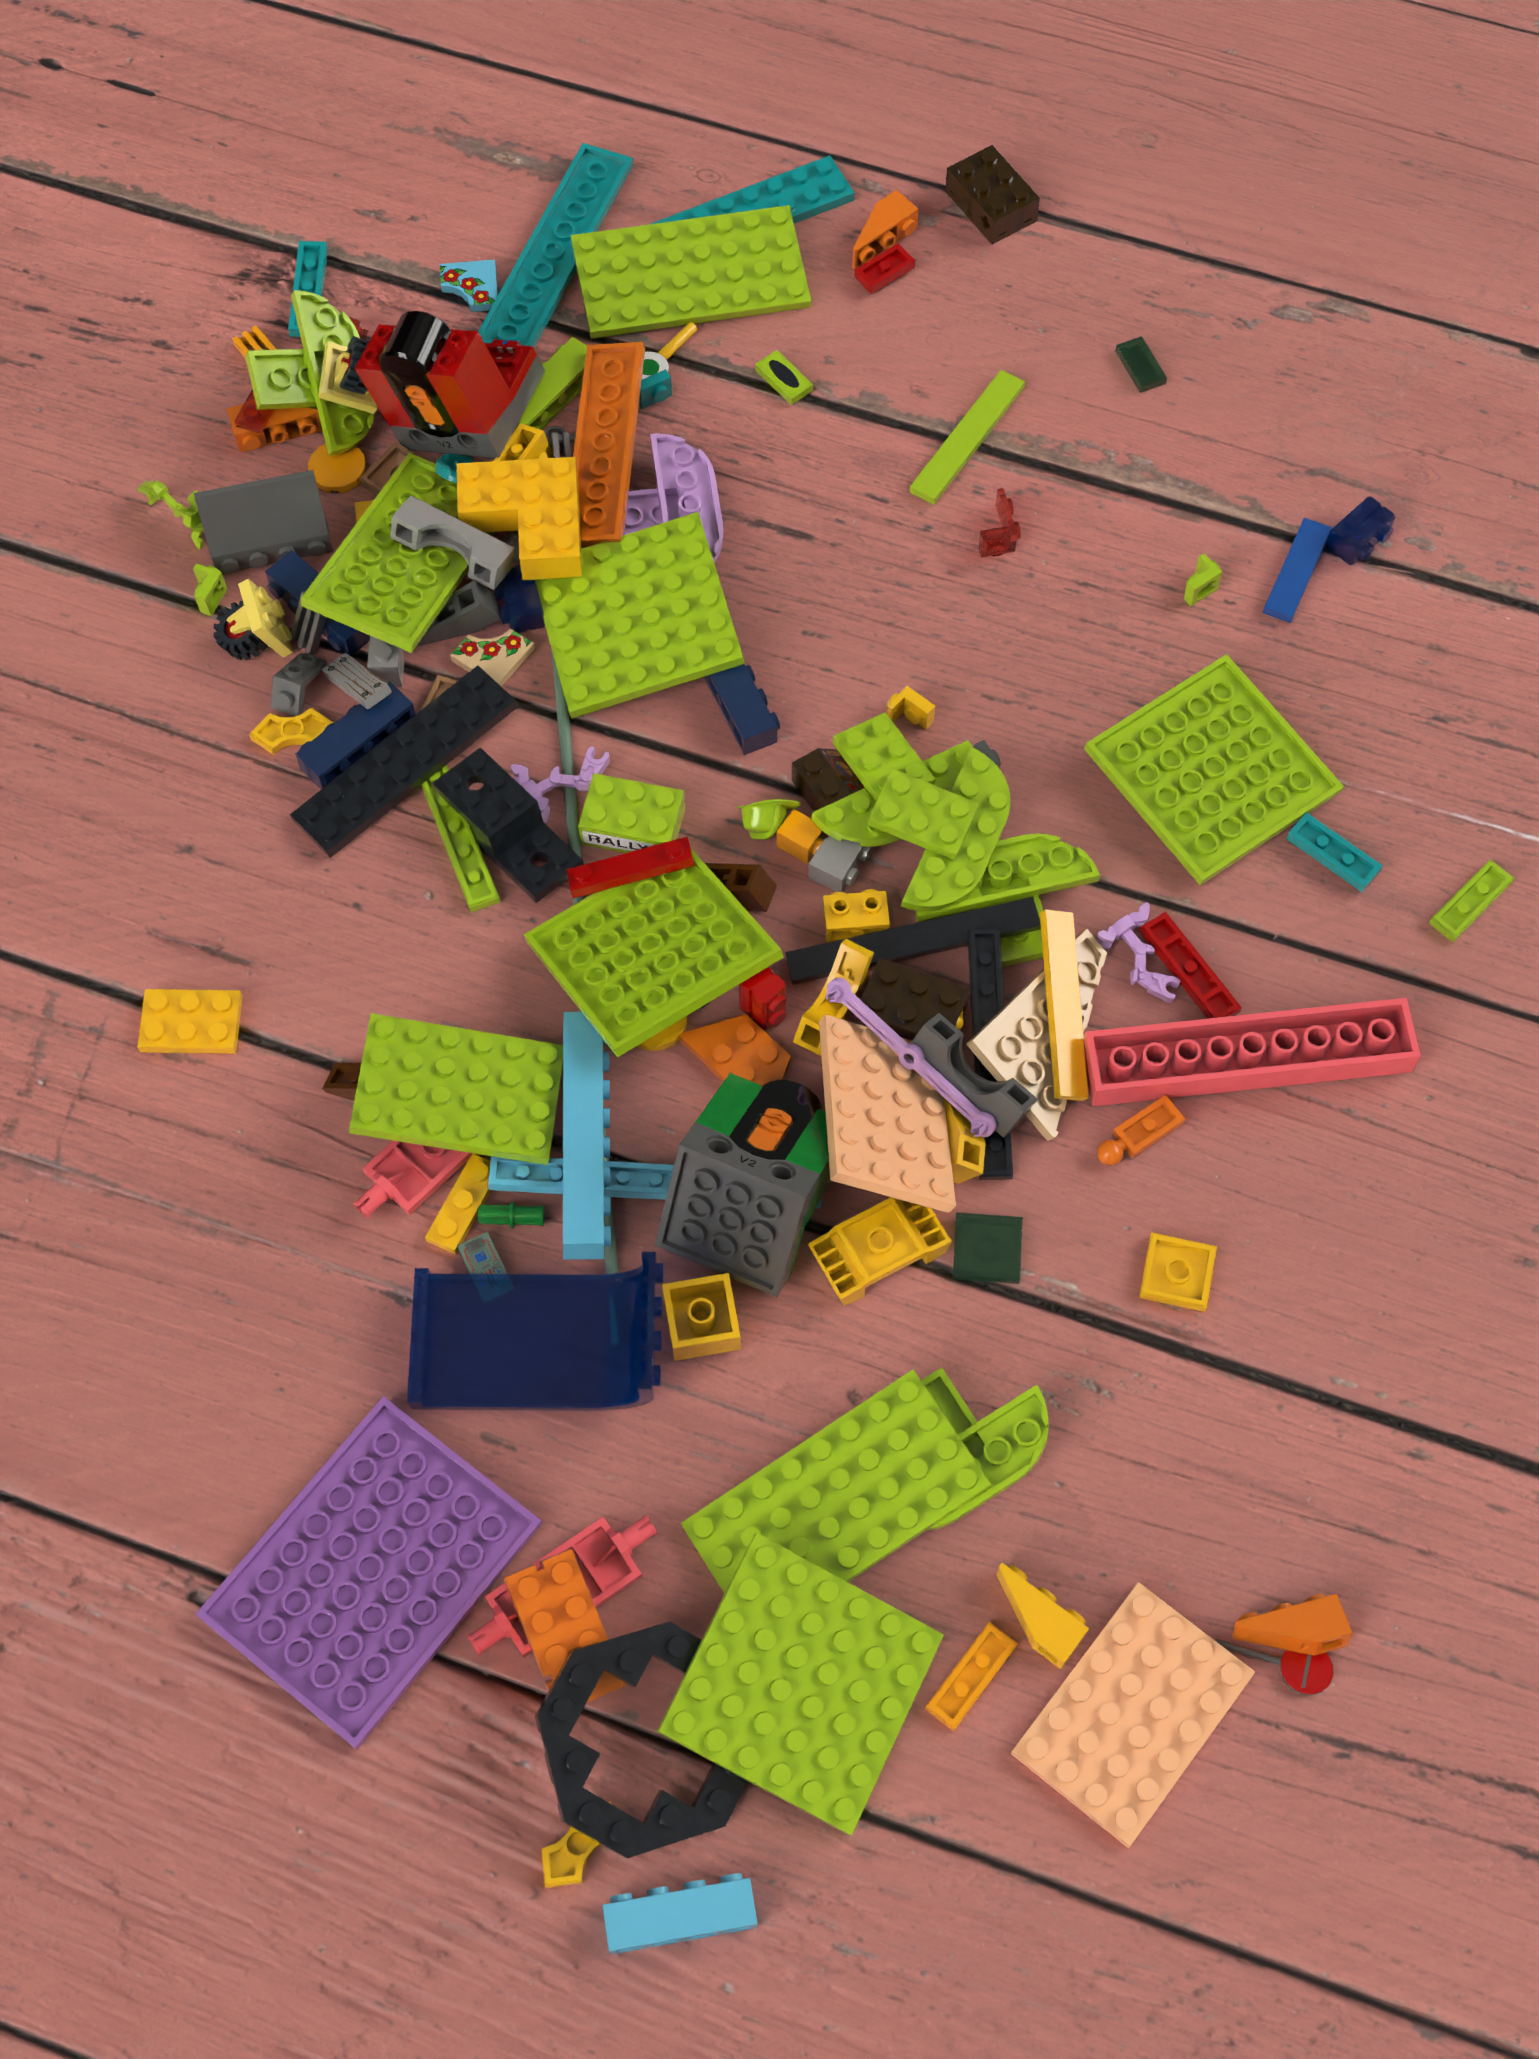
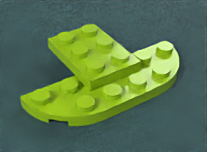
(293, 375)
(871, 753)
(953, 827)
(1021, 870)
(1002, 1443)

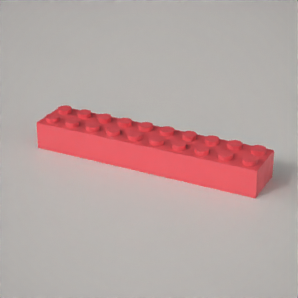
(1250, 1051)

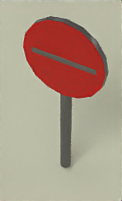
(1300, 1671)

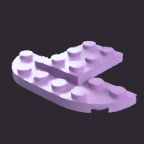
(683, 487)

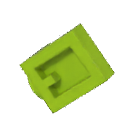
(1204, 581)
(210, 588)

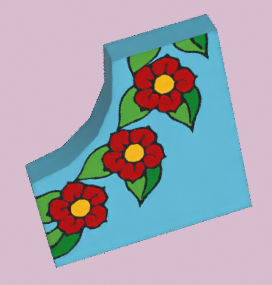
(472, 281)

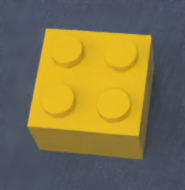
(701, 1316)

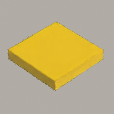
(1178, 1272)

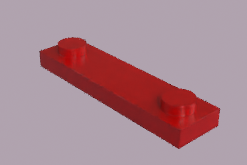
(630, 867)
(1189, 967)

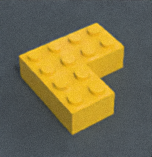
(531, 498)

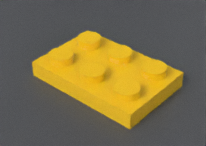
(190, 1021)

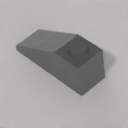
(464, 613)

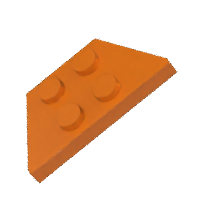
(739, 1049)

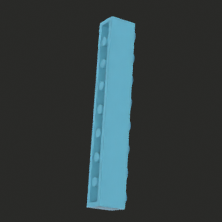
(584, 1140)

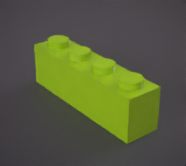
(558, 384)

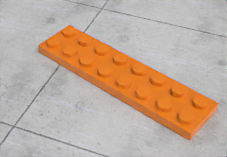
(607, 438)

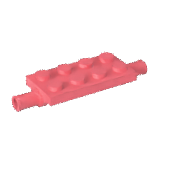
(408, 1175)
(604, 1566)

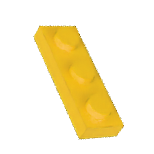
(461, 1205)

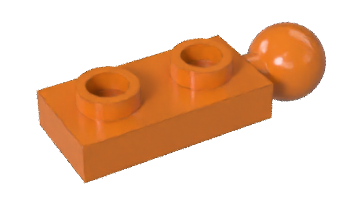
(1141, 1131)

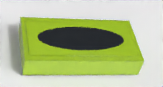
(784, 377)

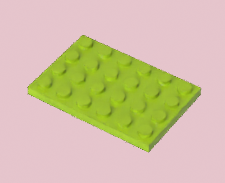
(457, 1089)

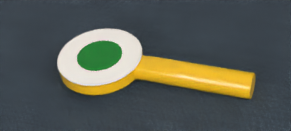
(658, 362)

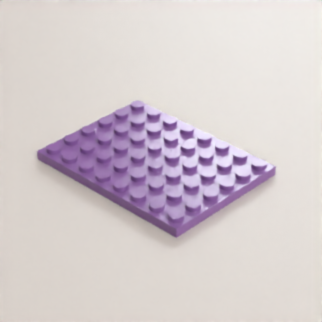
(369, 1571)

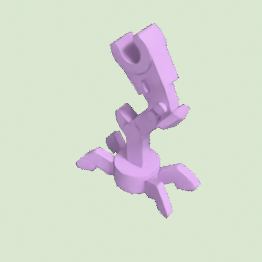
(580, 782)
(1123, 929)

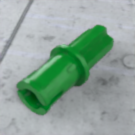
(511, 1215)

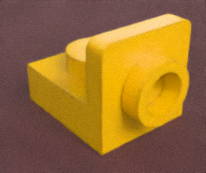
(913, 705)

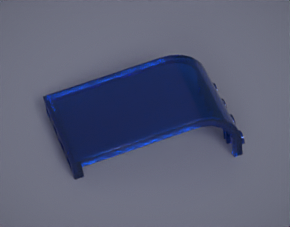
(535, 1340)

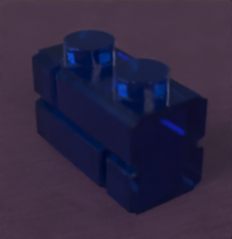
(1360, 531)
(521, 602)

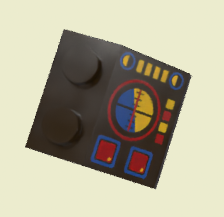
(824, 778)

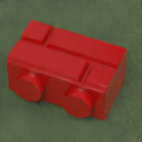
(764, 998)

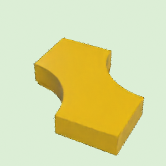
(280, 732)
(567, 1858)

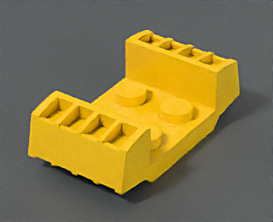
(878, 1245)

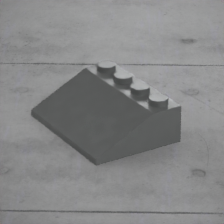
(264, 521)

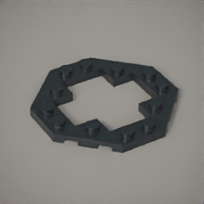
(572, 1761)

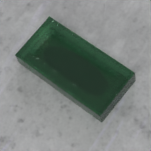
(1141, 364)

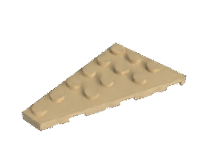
(1019, 1039)

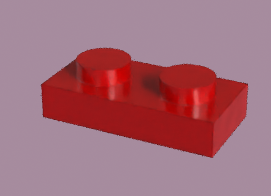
(884, 268)

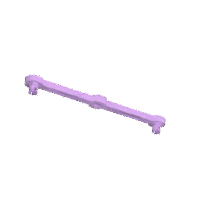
(982, 1122)

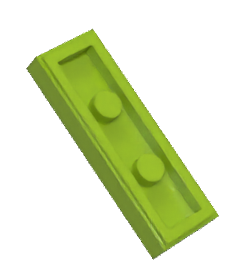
(1471, 901)

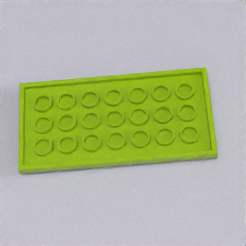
(690, 271)
(383, 583)
(848, 1489)

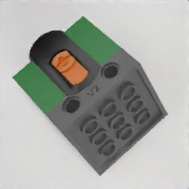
(748, 1181)

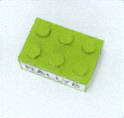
(629, 814)

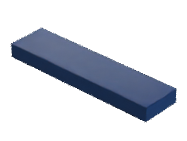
(1297, 570)

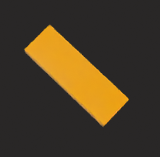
(971, 1676)

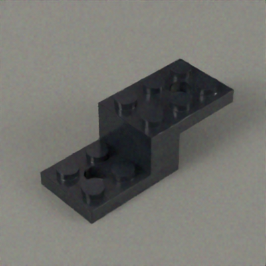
(507, 824)

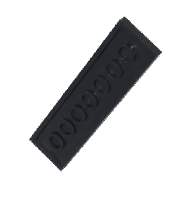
(403, 761)

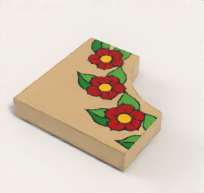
(496, 656)

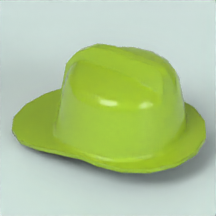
(766, 816)

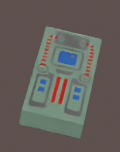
(481, 1256)

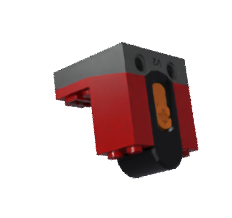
(448, 386)

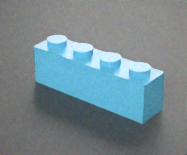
(679, 1915)

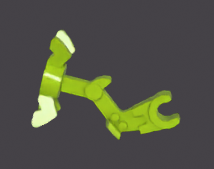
(191, 518)

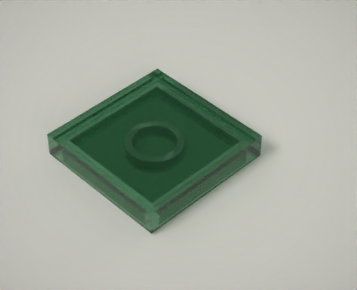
(987, 1248)

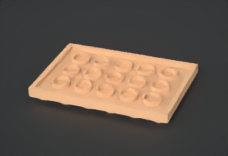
(883, 1119)
(1133, 1714)

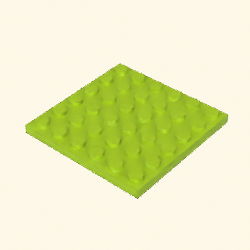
(639, 617)
(1213, 769)
(652, 952)
(801, 1684)

